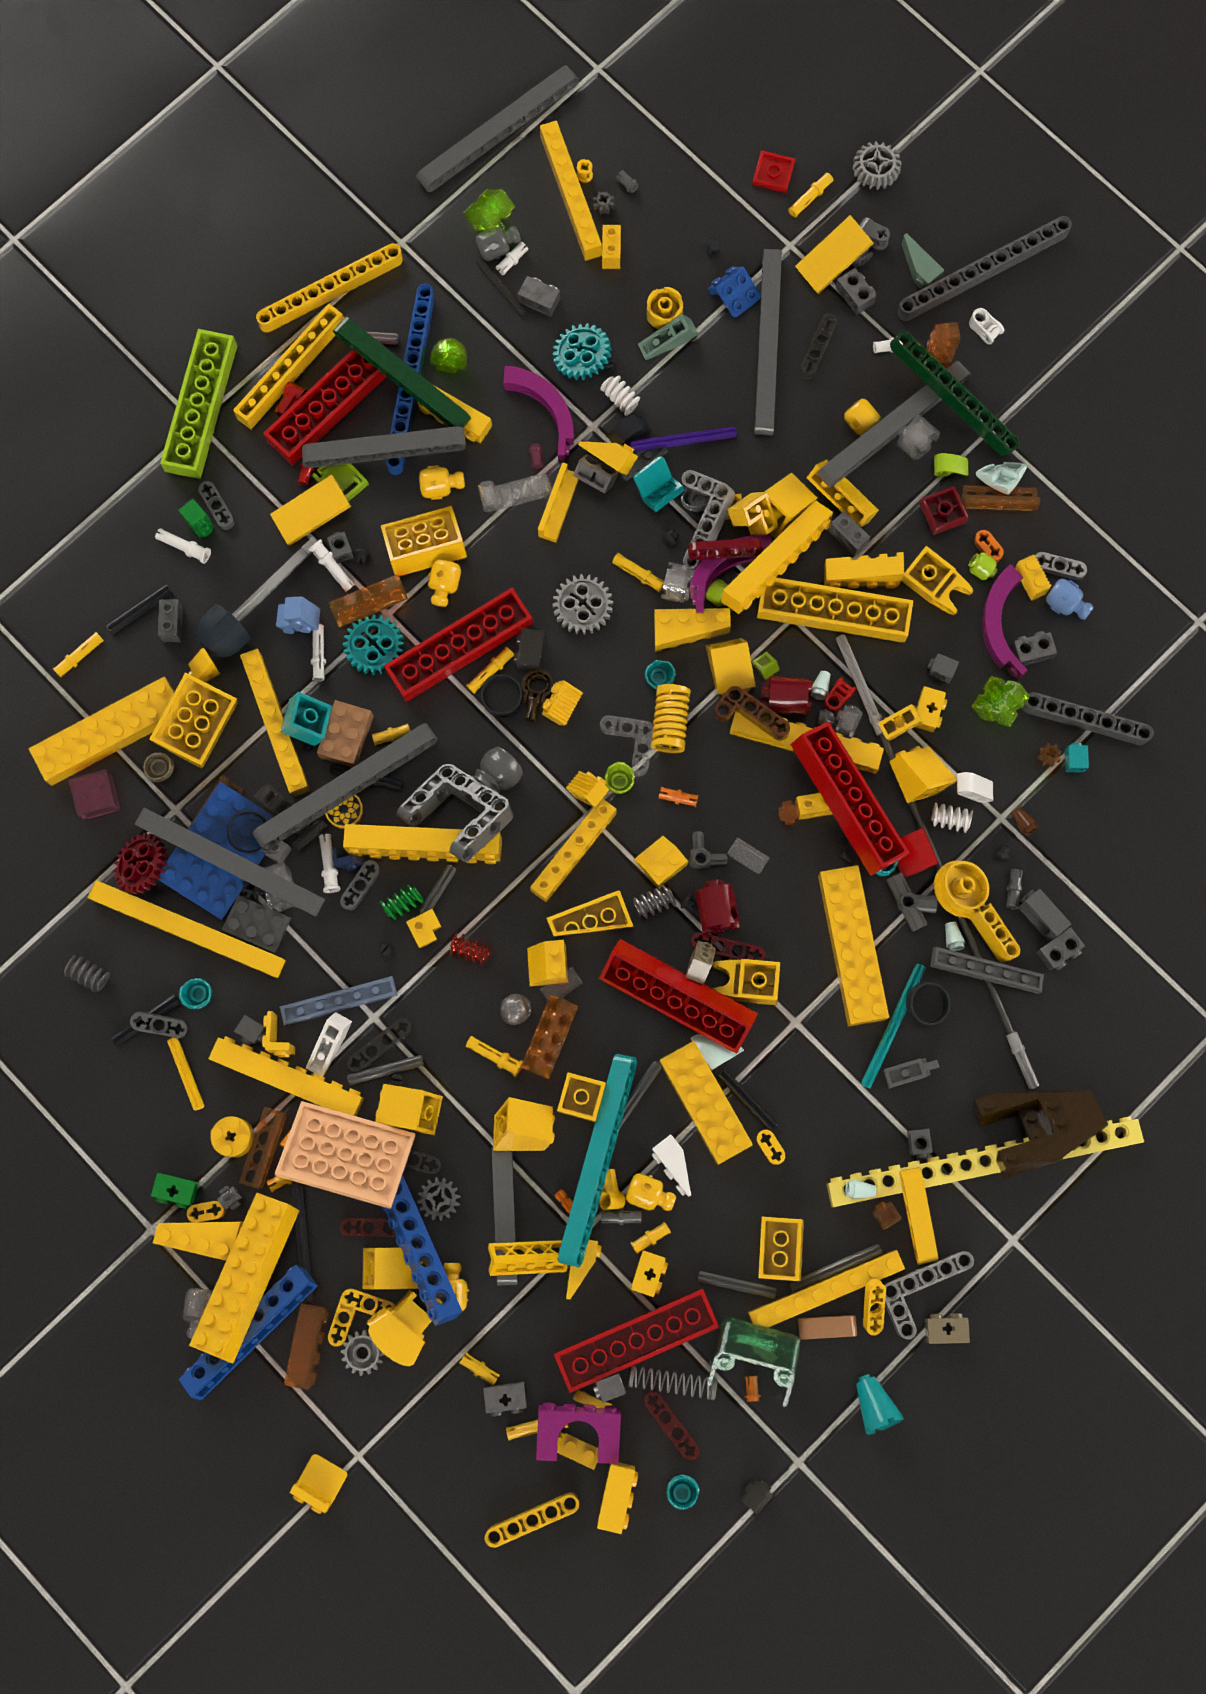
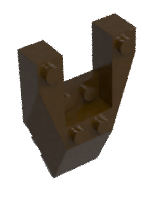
(1052, 1121)

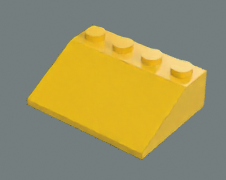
(422, 539)
(194, 720)

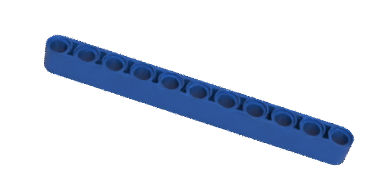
(412, 353)

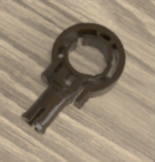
(534, 697)

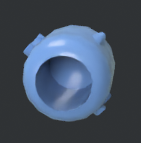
(1066, 598)

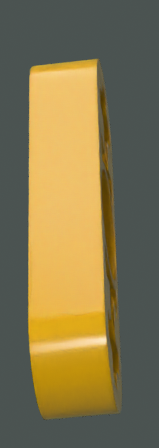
(869, 1300)

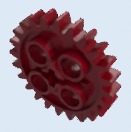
(140, 863)

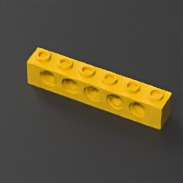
(573, 850)

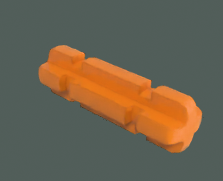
(566, 1202)

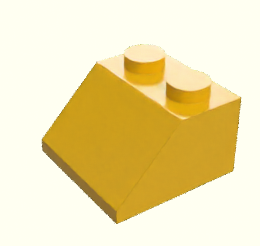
(661, 861)
(548, 963)

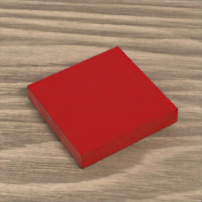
(773, 171)
(920, 855)

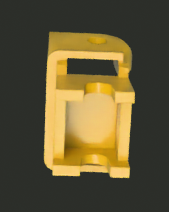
(399, 1330)

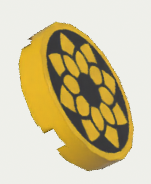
(346, 813)

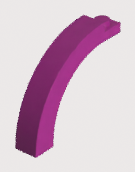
(537, 387)
(710, 569)
(992, 624)

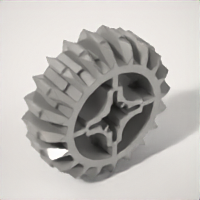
(870, 172)

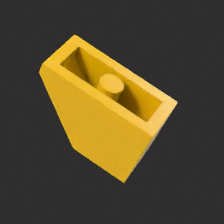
(203, 667)

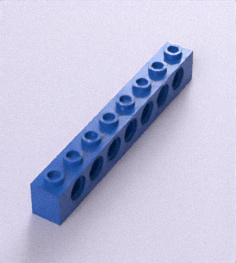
(425, 1253)
(259, 1329)

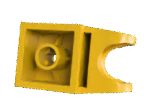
(939, 584)
(742, 978)

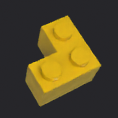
(755, 512)

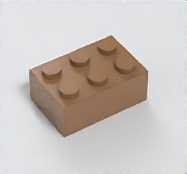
(345, 734)

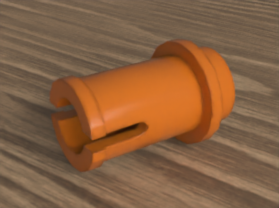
(752, 1389)

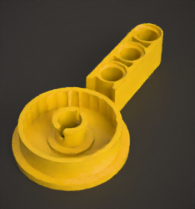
(963, 893)

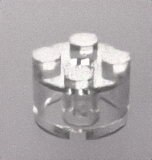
(917, 437)
(677, 582)

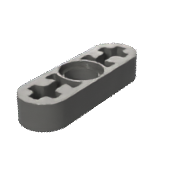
(227, 514)
(372, 876)
(174, 1021)

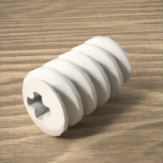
(620, 395)
(951, 818)

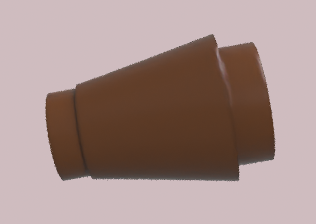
(1024, 821)

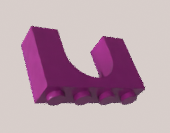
(604, 1420)

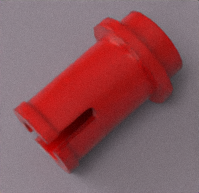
(304, 475)

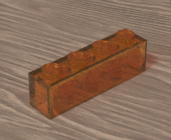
(368, 600)
(305, 1346)

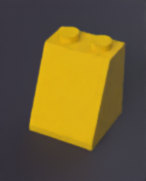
(789, 501)
(731, 665)
(921, 773)
(409, 1109)
(523, 1126)
(386, 1269)

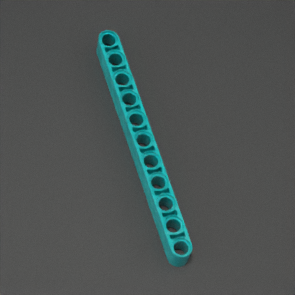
(597, 1161)

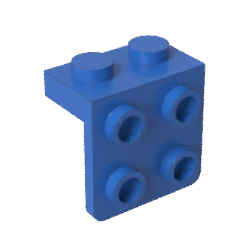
(735, 290)

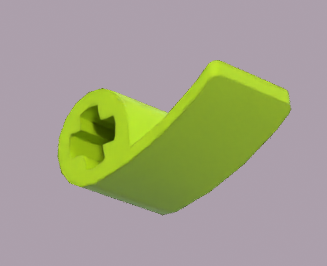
(946, 464)

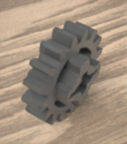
(447, 1201)

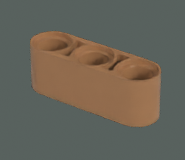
(827, 1327)

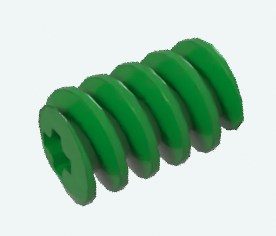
(401, 902)

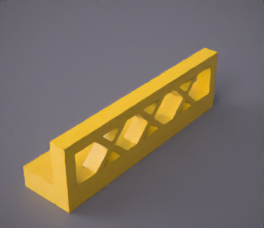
(558, 504)
(526, 1263)

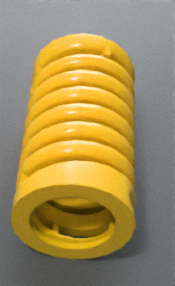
(670, 718)

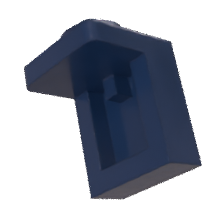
(346, 862)

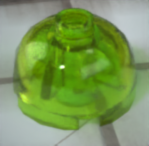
(449, 355)

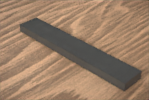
(987, 970)

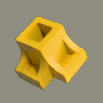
(423, 928)

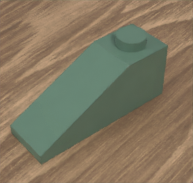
(921, 265)
(668, 337)

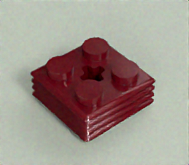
(948, 500)

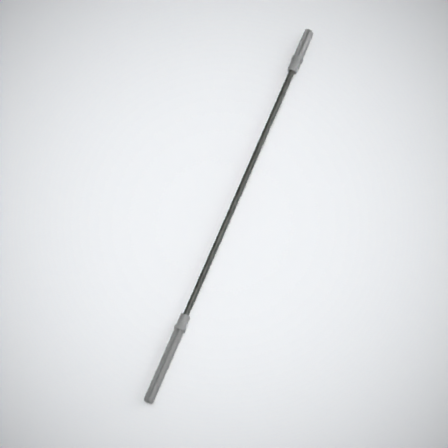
(874, 717)

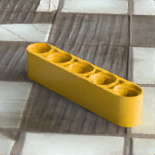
(918, 1215)
(525, 1527)

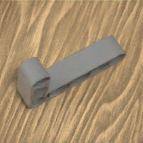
(708, 516)
(918, 1284)

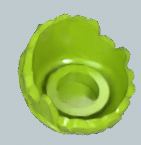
(619, 778)

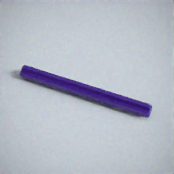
(683, 439)

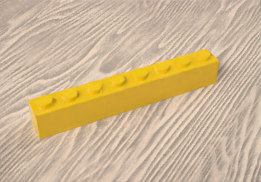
(571, 190)
(288, 367)
(776, 557)
(273, 720)
(864, 755)
(286, 1078)
(826, 1290)

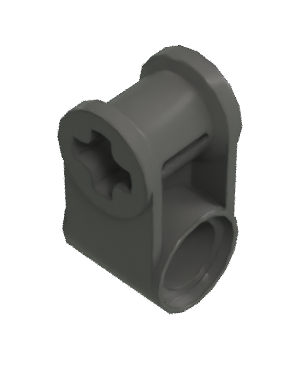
(875, 233)

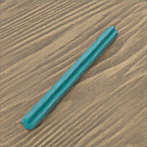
(892, 1028)

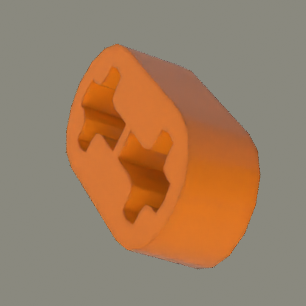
(990, 545)

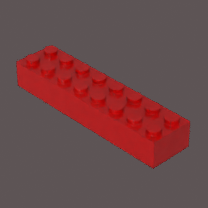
(323, 406)
(458, 644)
(849, 798)
(678, 996)
(636, 1340)

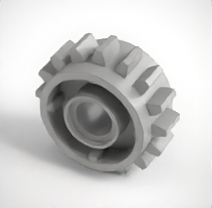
(353, 1358)

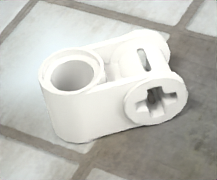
(987, 328)

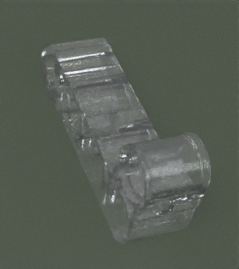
(514, 492)

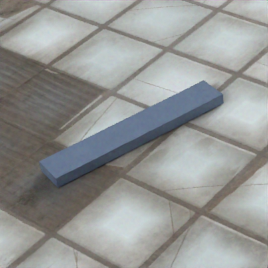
(338, 1001)

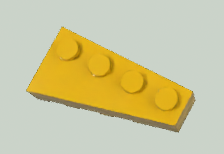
(864, 571)
(686, 626)
(597, 915)
(203, 1238)

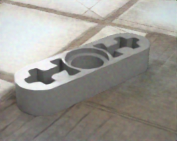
(1066, 561)

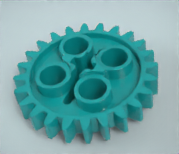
(582, 351)
(385, 633)

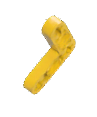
(351, 1310)

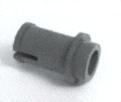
(630, 184)

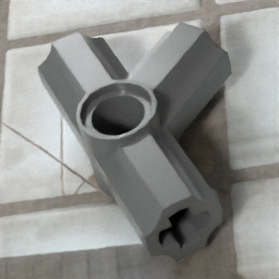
(919, 903)

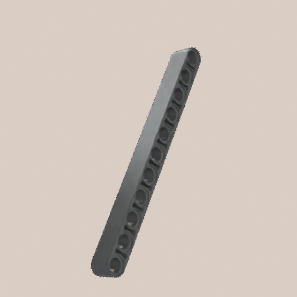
(497, 128)
(990, 262)
(768, 342)
(885, 430)
(344, 787)
(230, 862)

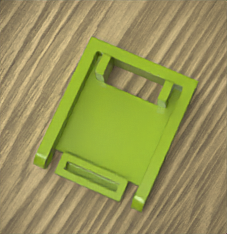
(345, 476)

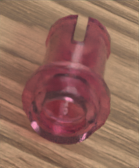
(536, 456)

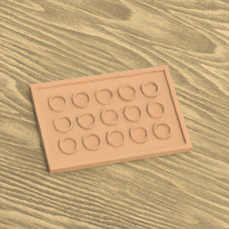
(345, 1154)

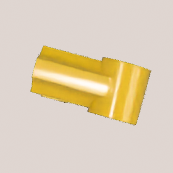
(611, 1196)

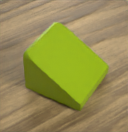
(766, 665)

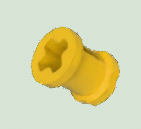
(584, 170)

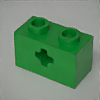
(196, 519)
(164, 1184)

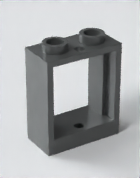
(1043, 914)

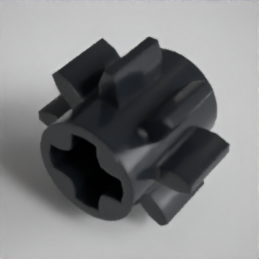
(255, 894)

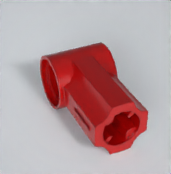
(291, 395)

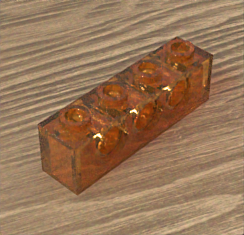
(944, 342)
(549, 1037)

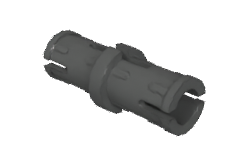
(1014, 889)
(621, 1217)

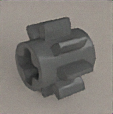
(603, 202)
(229, 1197)

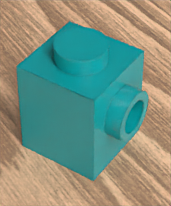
(1076, 758)

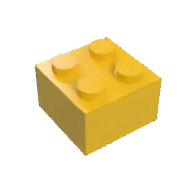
(581, 1097)

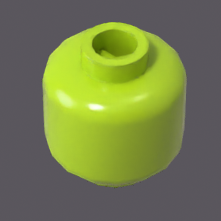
(983, 566)
(715, 592)

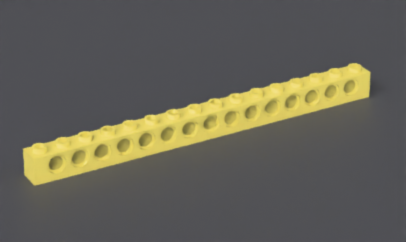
(1131, 1135)

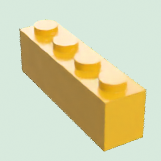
(478, 425)
(845, 497)

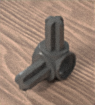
(698, 850)

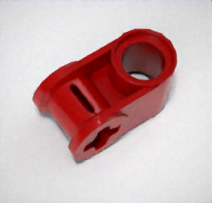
(840, 694)

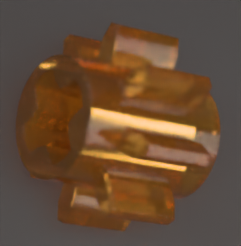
(1046, 759)
(788, 812)

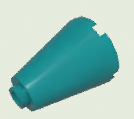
(876, 1406)

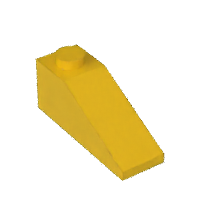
(613, 454)
(578, 1274)

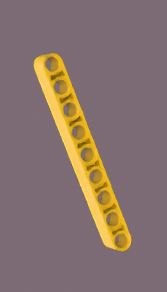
(325, 295)

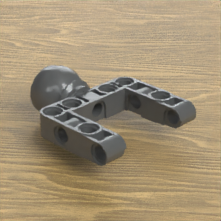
(496, 773)

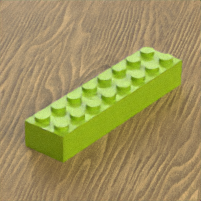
(199, 404)

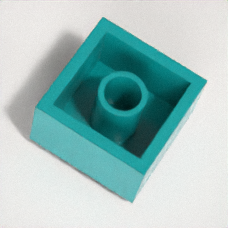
(306, 719)

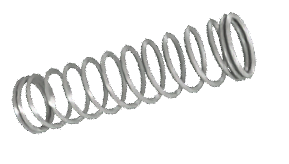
(712, 1392)

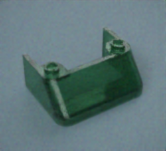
(757, 1346)

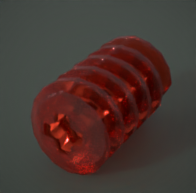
(470, 949)

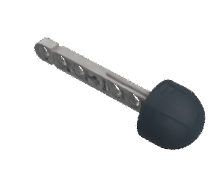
(222, 632)

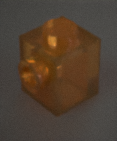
(886, 1214)

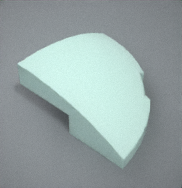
(1002, 476)
(713, 1052)

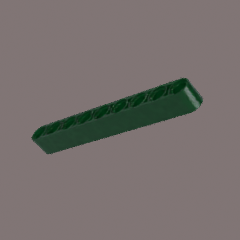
(401, 374)
(945, 392)

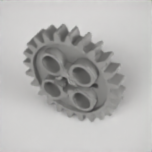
(570, 616)

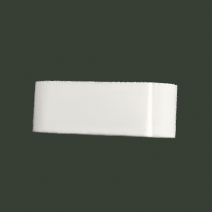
(974, 787)

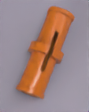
(678, 796)

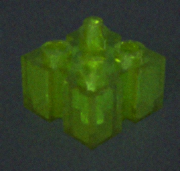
(488, 210)
(1000, 701)

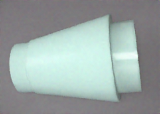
(821, 686)
(954, 938)
(857, 1190)

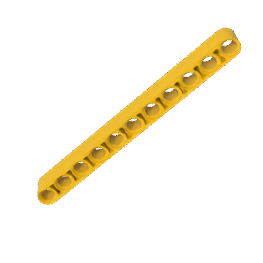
(186, 929)

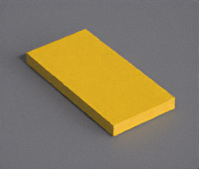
(834, 254)
(310, 510)

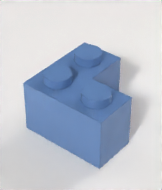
(297, 615)

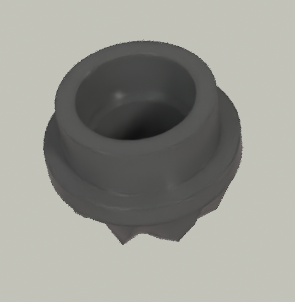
(825, 716)

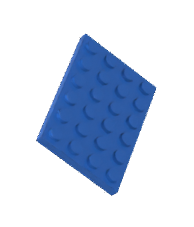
(202, 881)

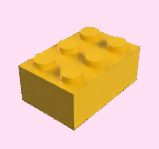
(781, 1248)
(617, 1498)

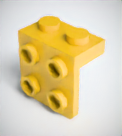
(279, 1049)
(319, 1484)

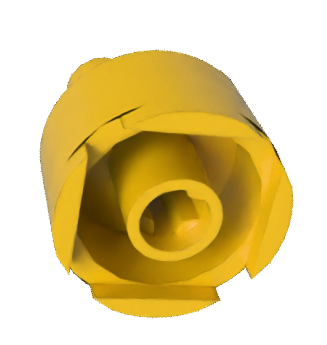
(663, 306)
(243, 1140)

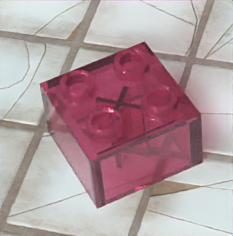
(94, 794)

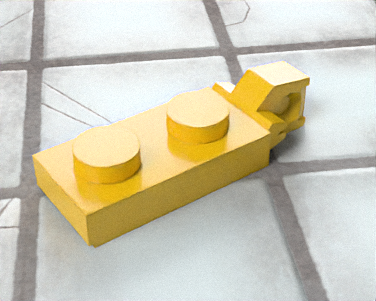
(577, 1450)

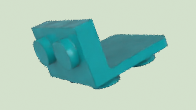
(657, 484)

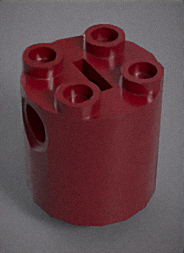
(787, 695)
(717, 907)

